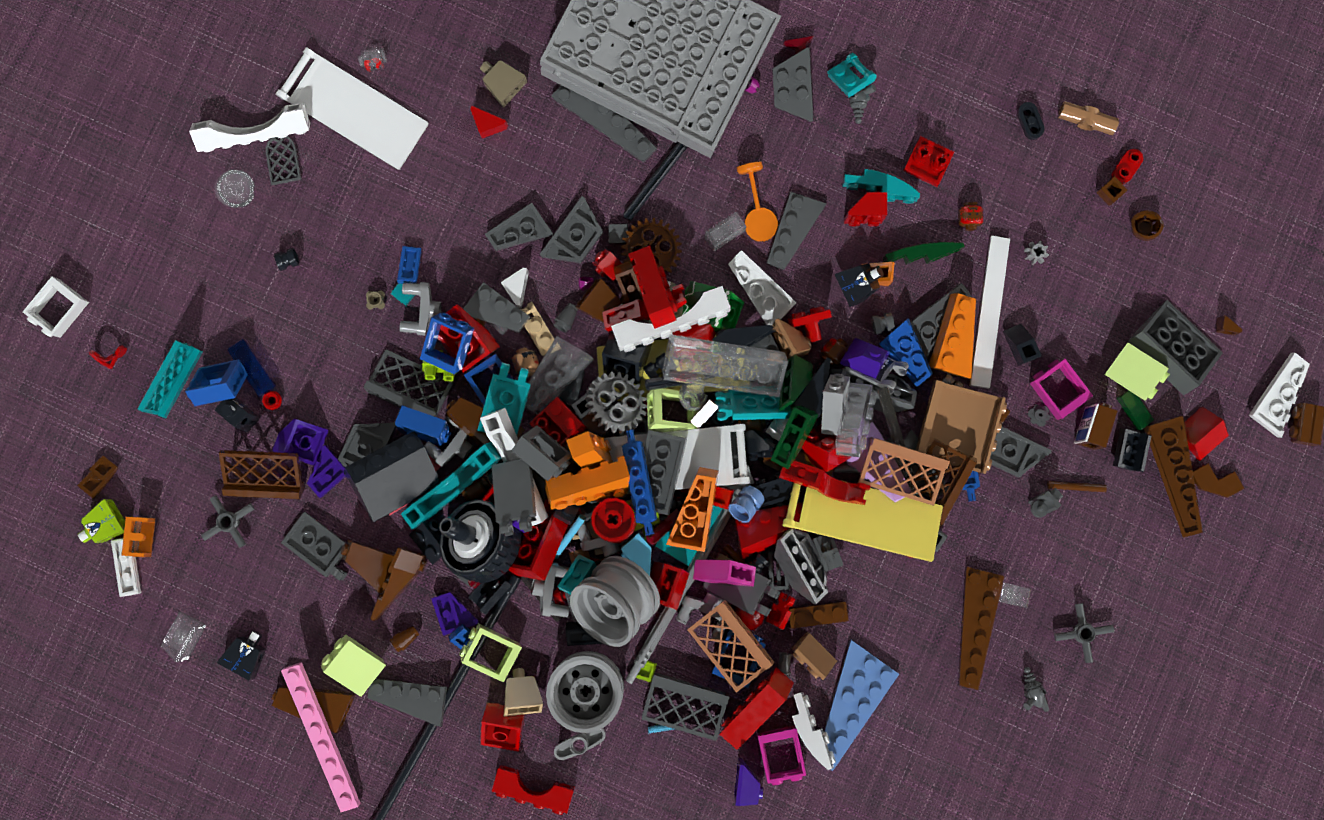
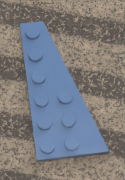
(857, 695)

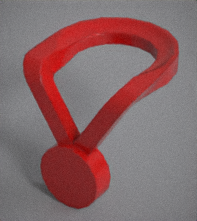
(120, 351)

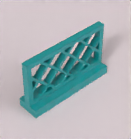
(170, 379)

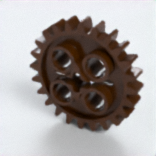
(636, 239)

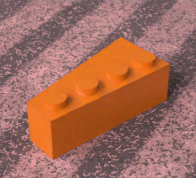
(955, 338)
(589, 485)
(694, 518)

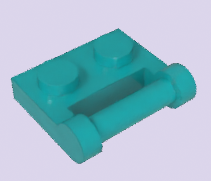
(847, 79)

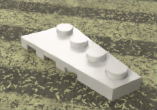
(765, 294)

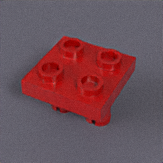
(928, 161)
(810, 321)

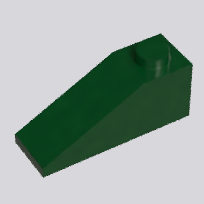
(796, 378)
(794, 435)

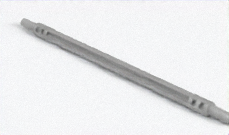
(668, 613)

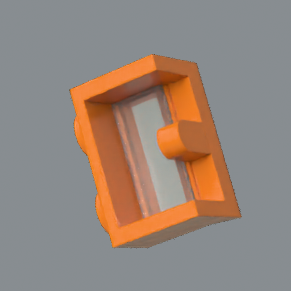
(138, 537)

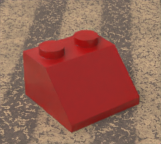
(501, 730)

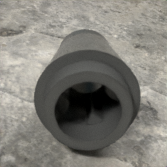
(566, 318)

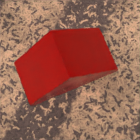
(487, 123)

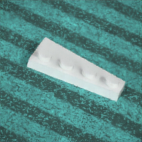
(1275, 403)

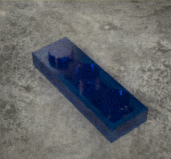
(257, 375)

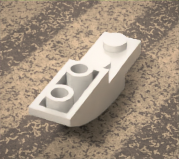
(814, 740)

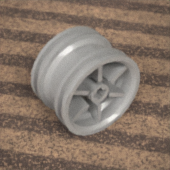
(615, 601)
(562, 705)

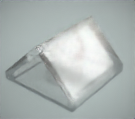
(183, 637)

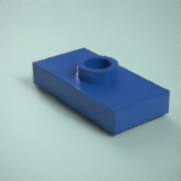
(409, 265)

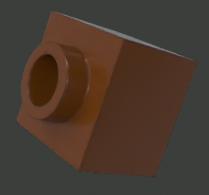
(1115, 187)

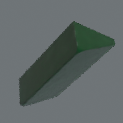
(1135, 410)

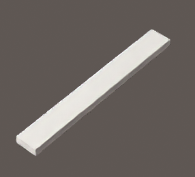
(989, 312)

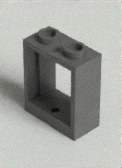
(542, 453)

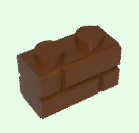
(1307, 424)

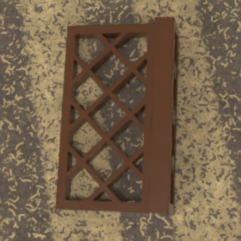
(959, 479)
(261, 487)

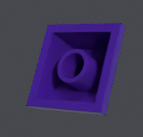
(865, 358)
(301, 439)
(747, 786)

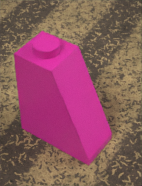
(724, 572)

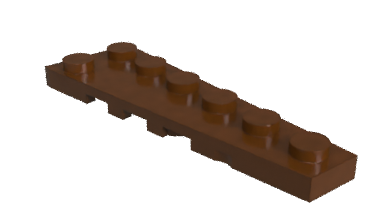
(1174, 463)
(979, 611)

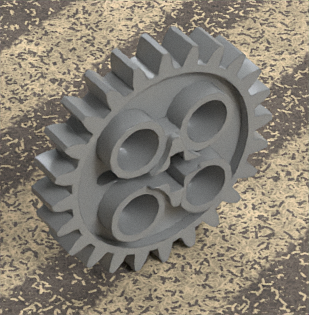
(604, 388)

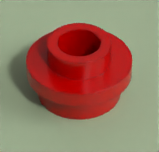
(266, 400)
(559, 596)

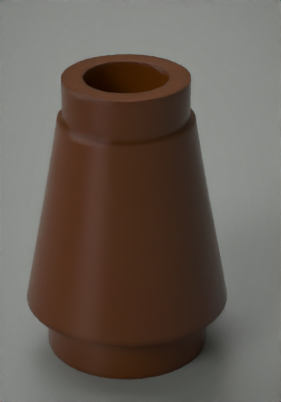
(404, 638)

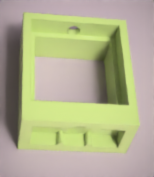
(654, 412)
(507, 661)

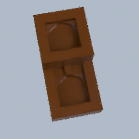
(99, 476)

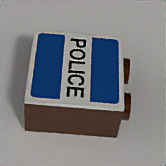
(1096, 426)

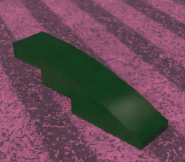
(930, 252)

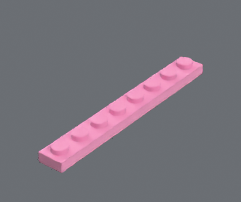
(321, 737)

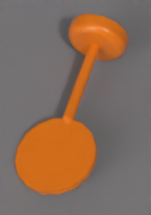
(760, 222)

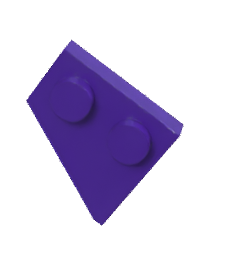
(327, 473)
(451, 613)

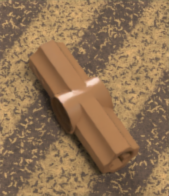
(1088, 118)

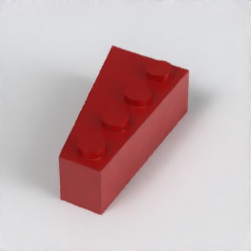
(653, 287)
(764, 529)
(539, 547)
(756, 709)

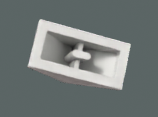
(516, 286)

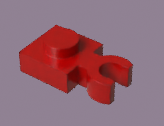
(779, 613)

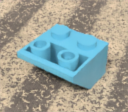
(638, 551)

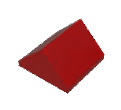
(1204, 432)

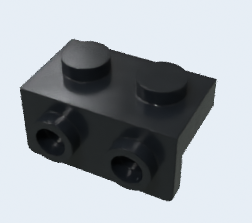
(1132, 450)
(774, 490)
(427, 538)

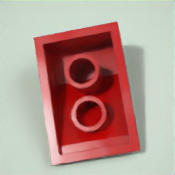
(481, 343)

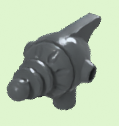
(859, 102)
(1034, 692)

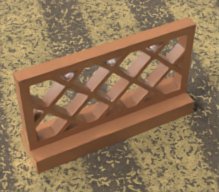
(908, 454)
(743, 634)

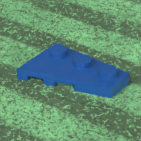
(905, 347)

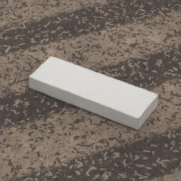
(125, 570)

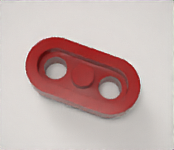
(1128, 165)

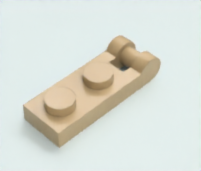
(538, 330)

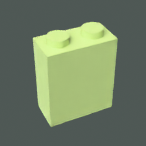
(1137, 372)
(352, 665)

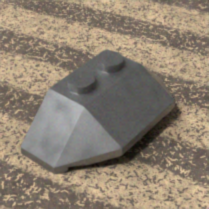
(801, 564)

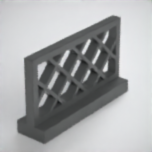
(397, 398)
(688, 689)

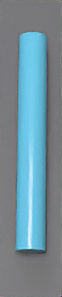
(570, 534)

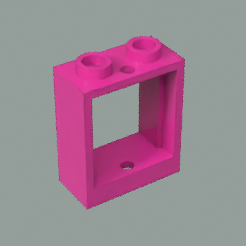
(1077, 383)
(775, 735)

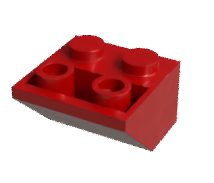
(868, 210)
(559, 422)
(822, 450)
(670, 583)

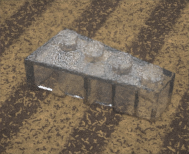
(555, 373)

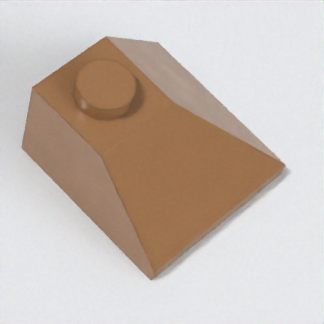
(790, 339)

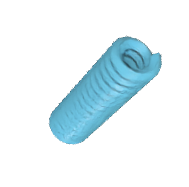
(658, 728)

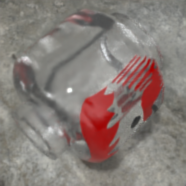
(372, 58)

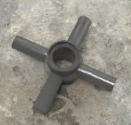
(220, 521)
(1091, 633)

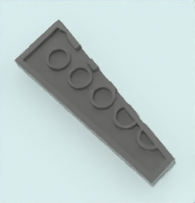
(609, 123)

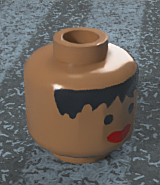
(525, 359)

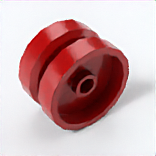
(603, 515)

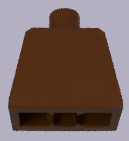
(597, 300)

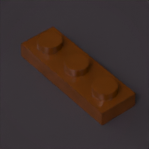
(818, 615)

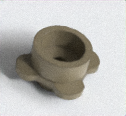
(370, 300)

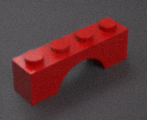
(509, 784)

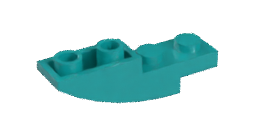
(875, 180)

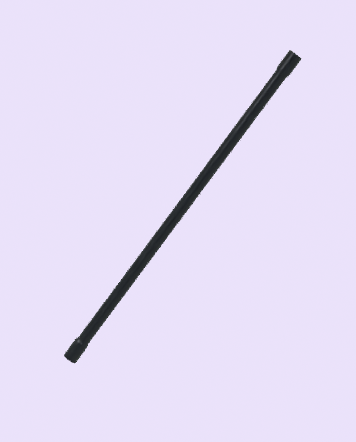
(451, 691)

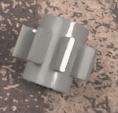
(1041, 250)

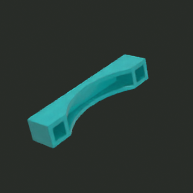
(452, 486)

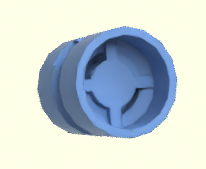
(746, 504)

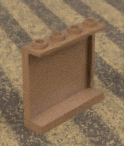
(962, 421)

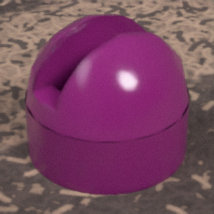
(752, 85)
(585, 282)

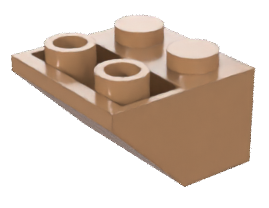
(812, 653)

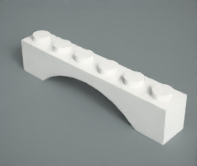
(212, 135)
(632, 333)
(502, 435)

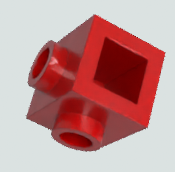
(605, 264)

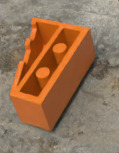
(589, 450)

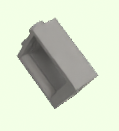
(833, 403)

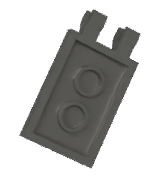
(513, 495)
(316, 546)
(744, 597)

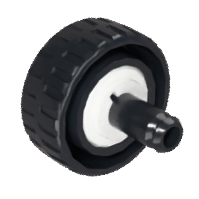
(474, 544)

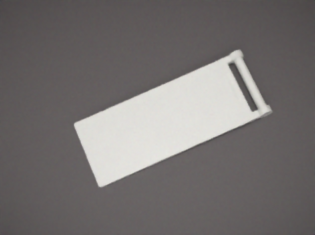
(354, 109)
(704, 448)

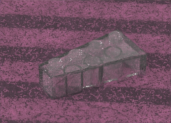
(855, 420)

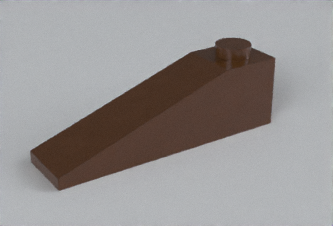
(403, 571)

